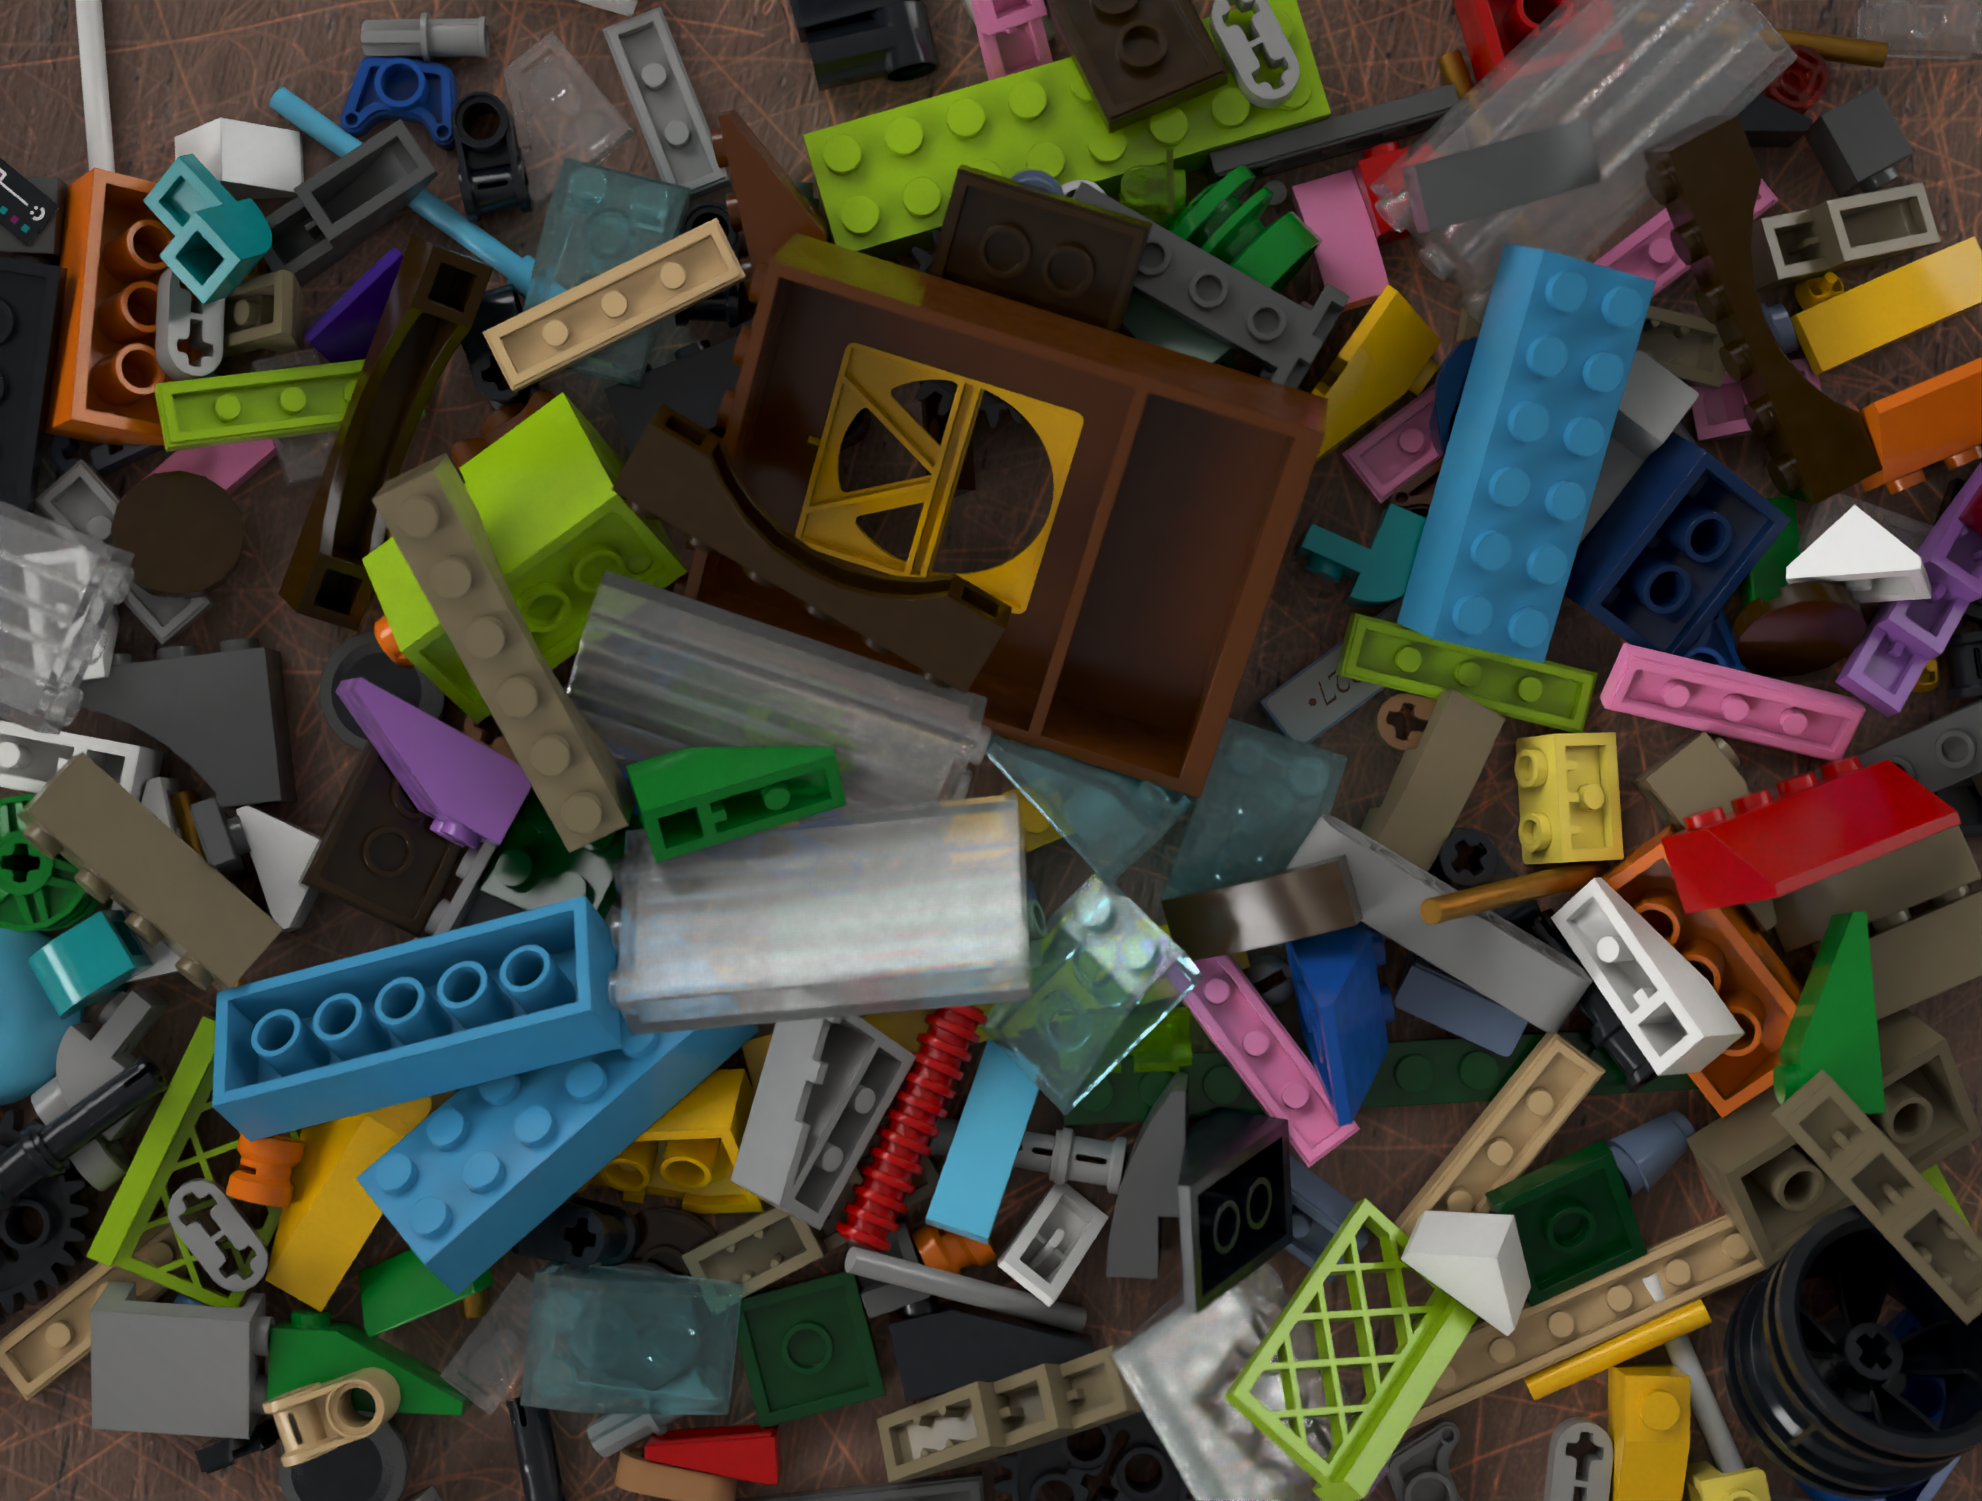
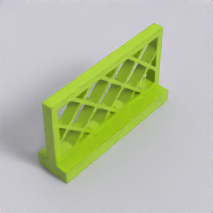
(152, 1170)
(1391, 1397)

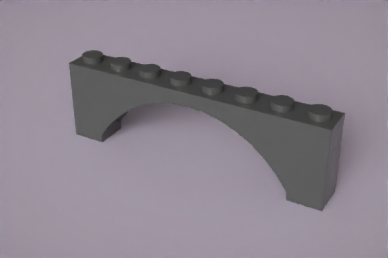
(212, 711)

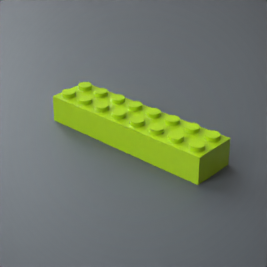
(894, 171)

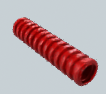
(910, 1126)

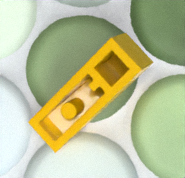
(1648, 1431)

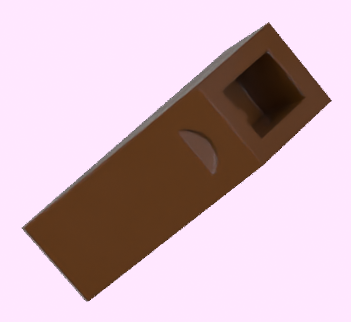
(765, 197)

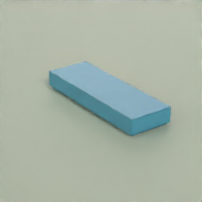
(983, 1148)

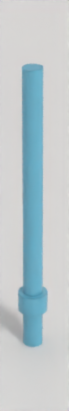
(426, 204)

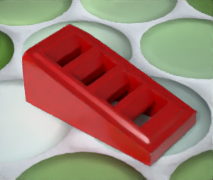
(724, 1450)

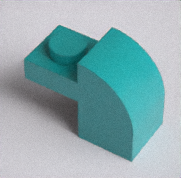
(214, 234)
(1376, 571)
(89, 962)

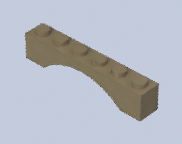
(460, 577)

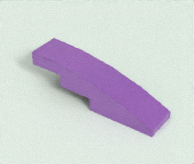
(1915, 631)

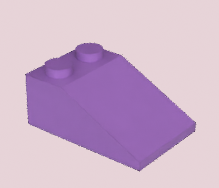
(444, 772)

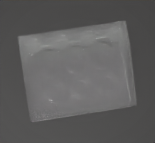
(1186, 1365)

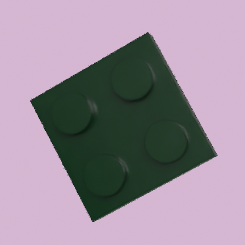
(538, 870)
(1571, 1220)
(808, 1348)

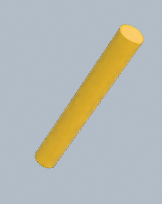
(1618, 1349)

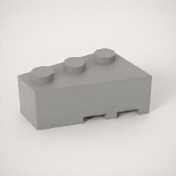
(817, 1111)

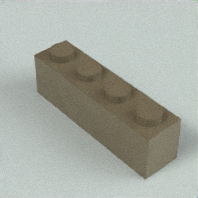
(149, 873)
(1922, 950)

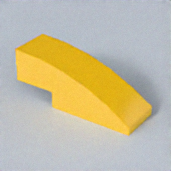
(1891, 307)

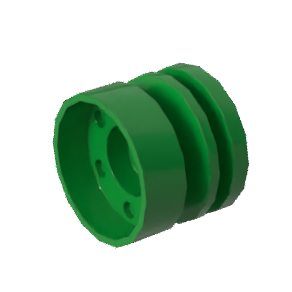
(1236, 236)
(42, 897)

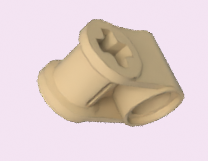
(322, 1415)

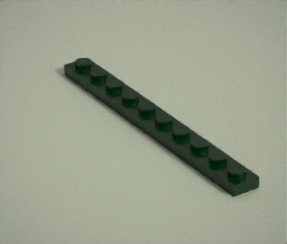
(1409, 1075)

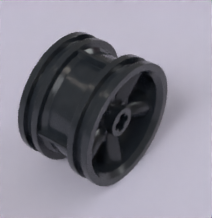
(1804, 1384)

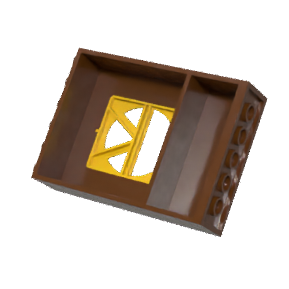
(1159, 522)

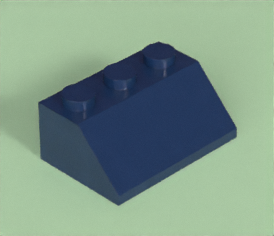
(1672, 548)

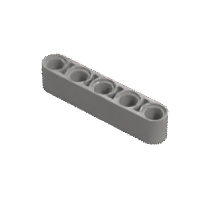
(1475, 949)

